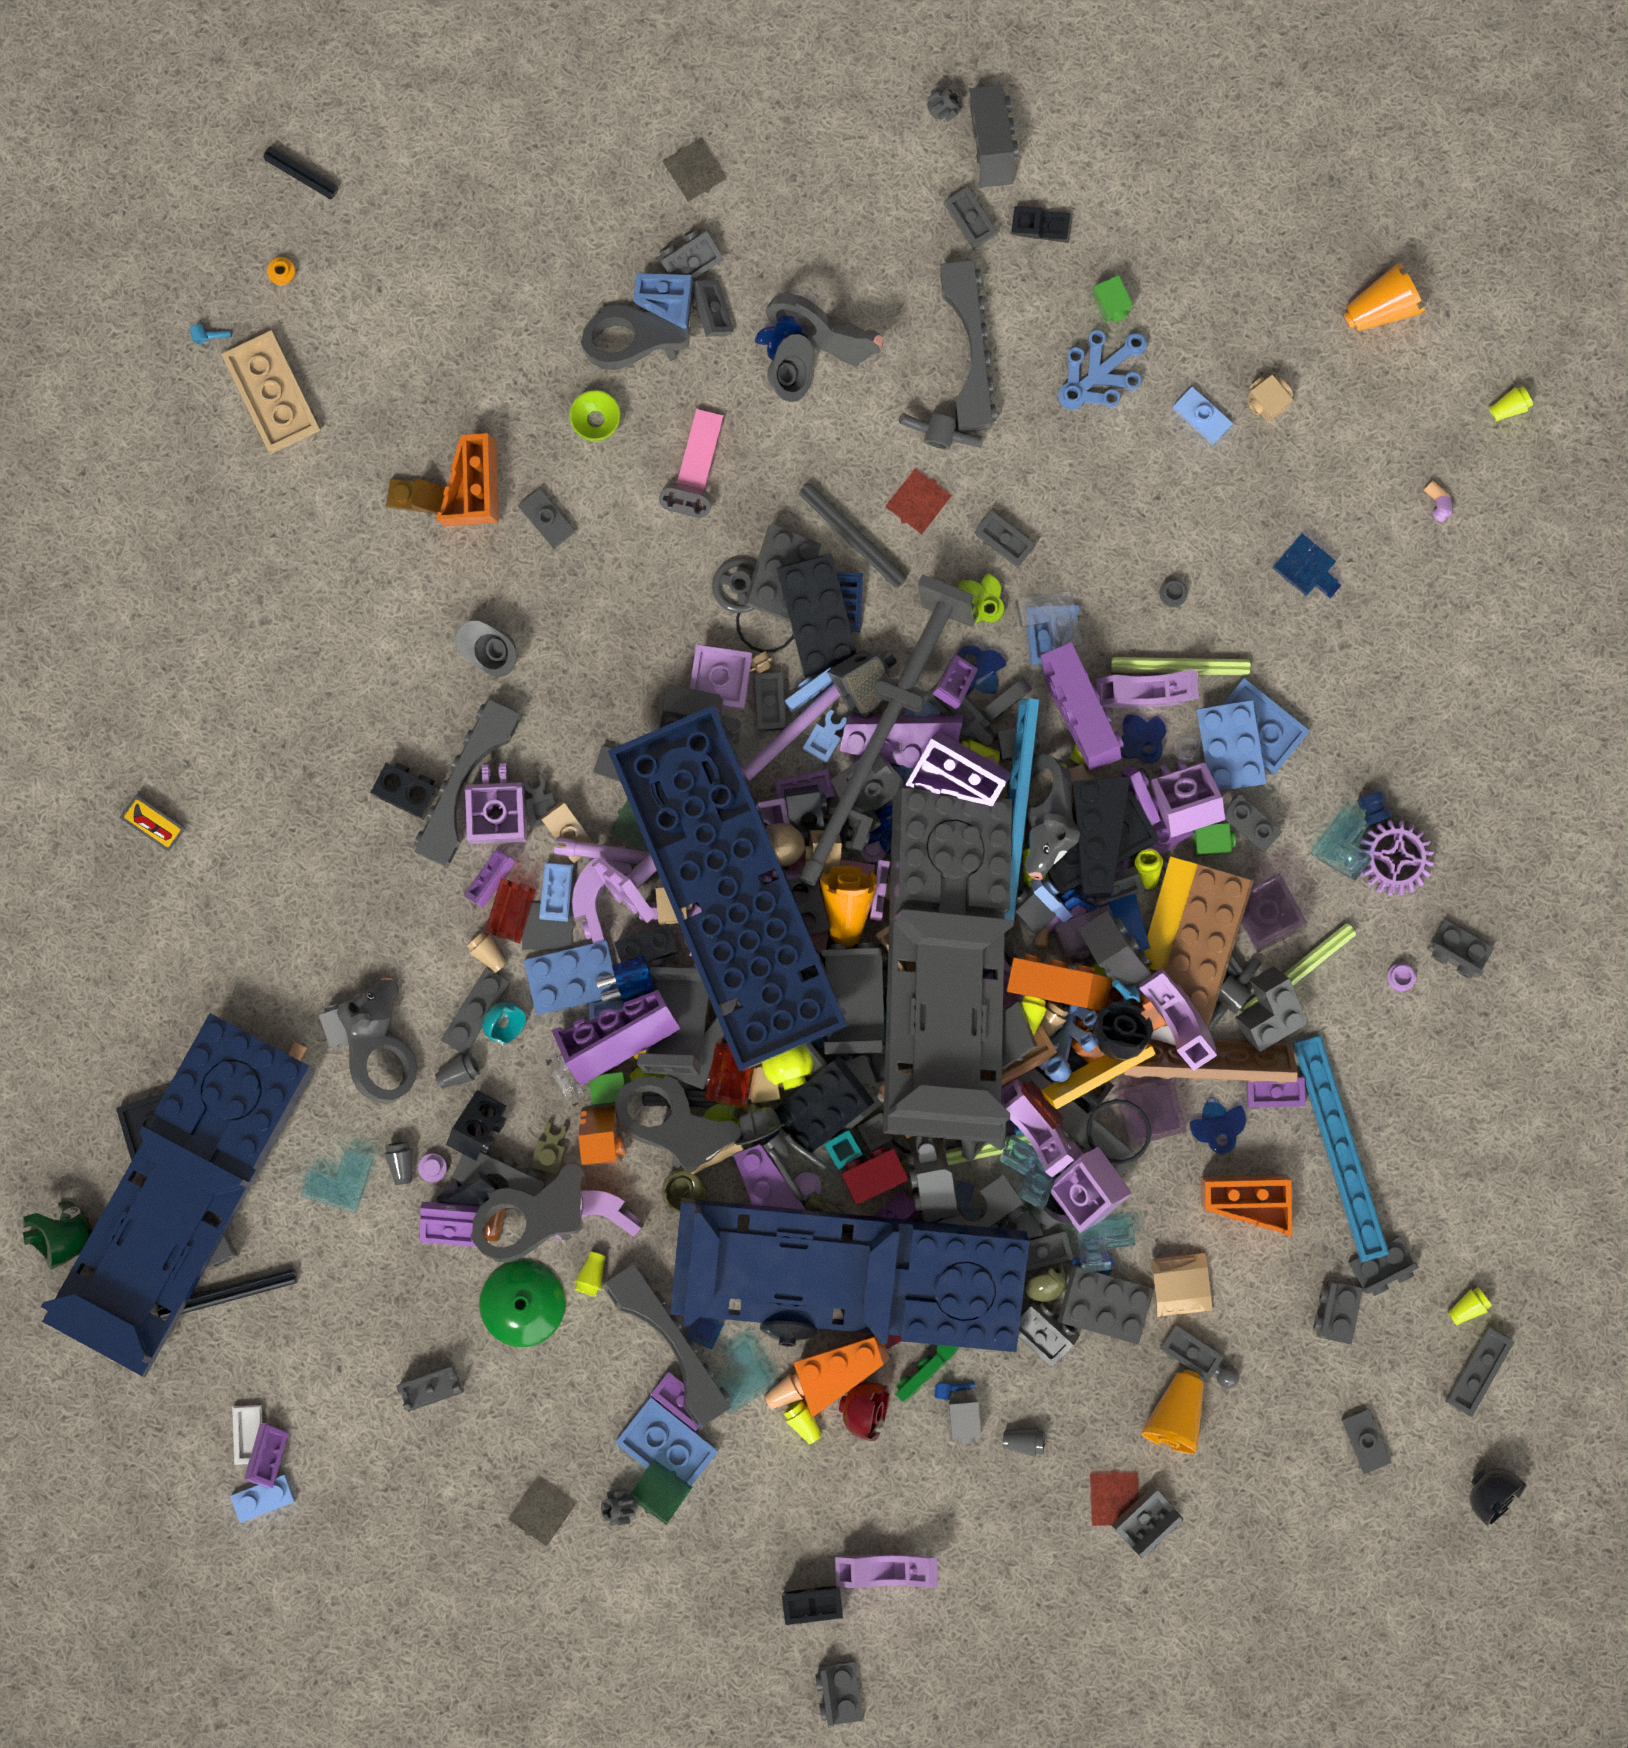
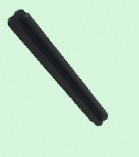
(235, 1292)

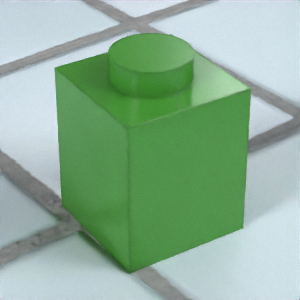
(1112, 299)
(1213, 840)
(606, 1088)

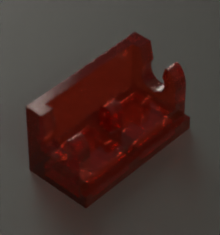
(510, 911)
(726, 1082)

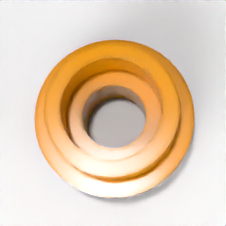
(286, 277)

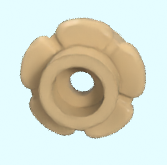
(760, 663)

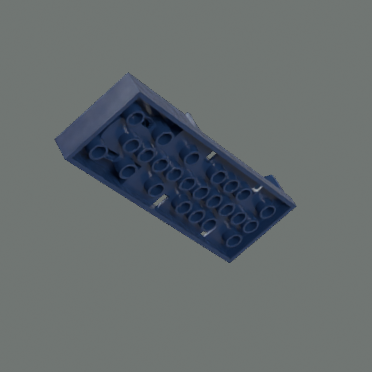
(712, 851)
(197, 1158)
(892, 1279)

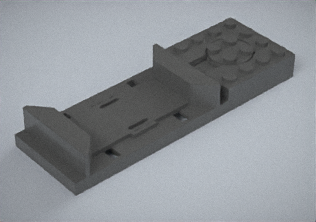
(951, 921)

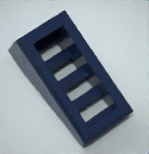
(852, 578)

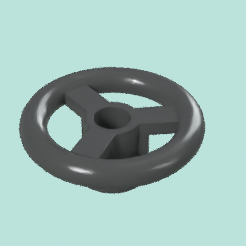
(719, 578)

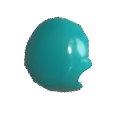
(515, 1025)

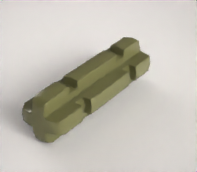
(815, 1201)

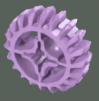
(1398, 846)

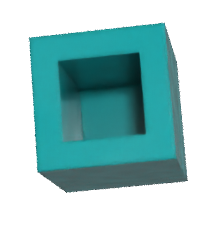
(844, 1149)

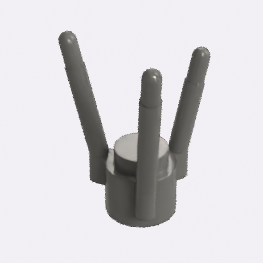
(778, 1149)

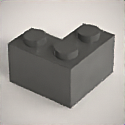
(1276, 1012)

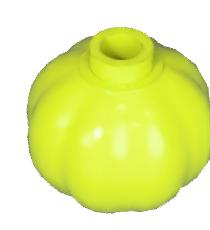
(789, 1068)

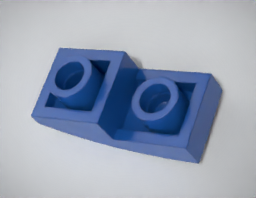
(1129, 912)

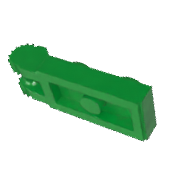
(927, 1368)

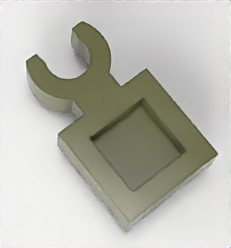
(549, 1154)

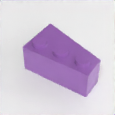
(958, 771)

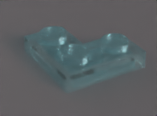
(1337, 845)
(1036, 1182)
(345, 1189)
(1096, 1240)
(753, 1374)

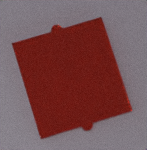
(918, 501)
(1044, 1108)
(1112, 1496)

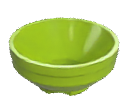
(594, 402)

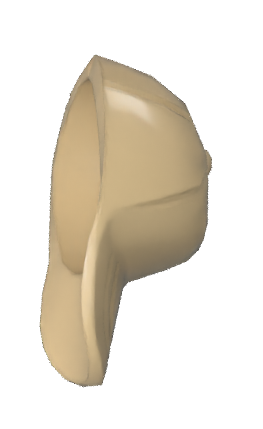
(787, 843)

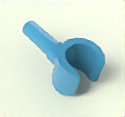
(200, 335)
(1127, 992)

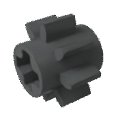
(944, 102)
(618, 1507)

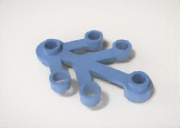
(1099, 374)
(1058, 1068)

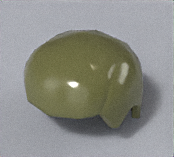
(677, 1184)
(1047, 1286)

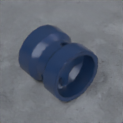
(1375, 809)

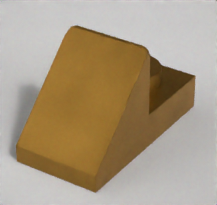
(415, 496)

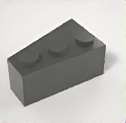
(993, 135)
(1116, 950)

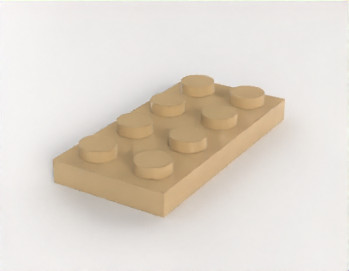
(270, 392)

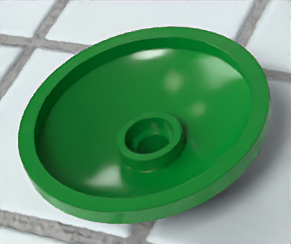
(543, 1303)

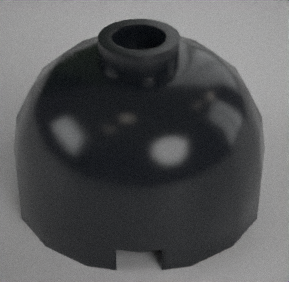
(1122, 1031)
(1494, 1493)

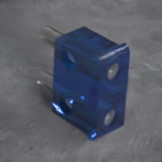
(631, 978)

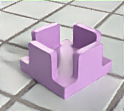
(722, 673)

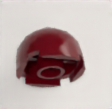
(864, 1409)

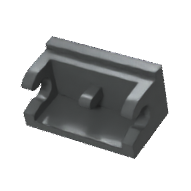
(430, 1388)

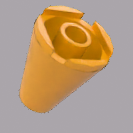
(1385, 301)
(847, 902)
(1178, 1414)

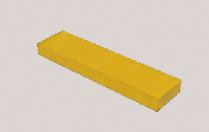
(1169, 911)
(1090, 1077)

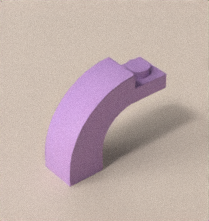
(1148, 691)
(586, 896)
(1186, 1024)
(1049, 1143)
(609, 1206)
(886, 1570)

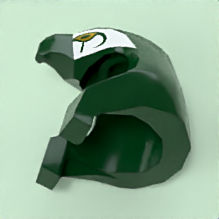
(58, 1239)

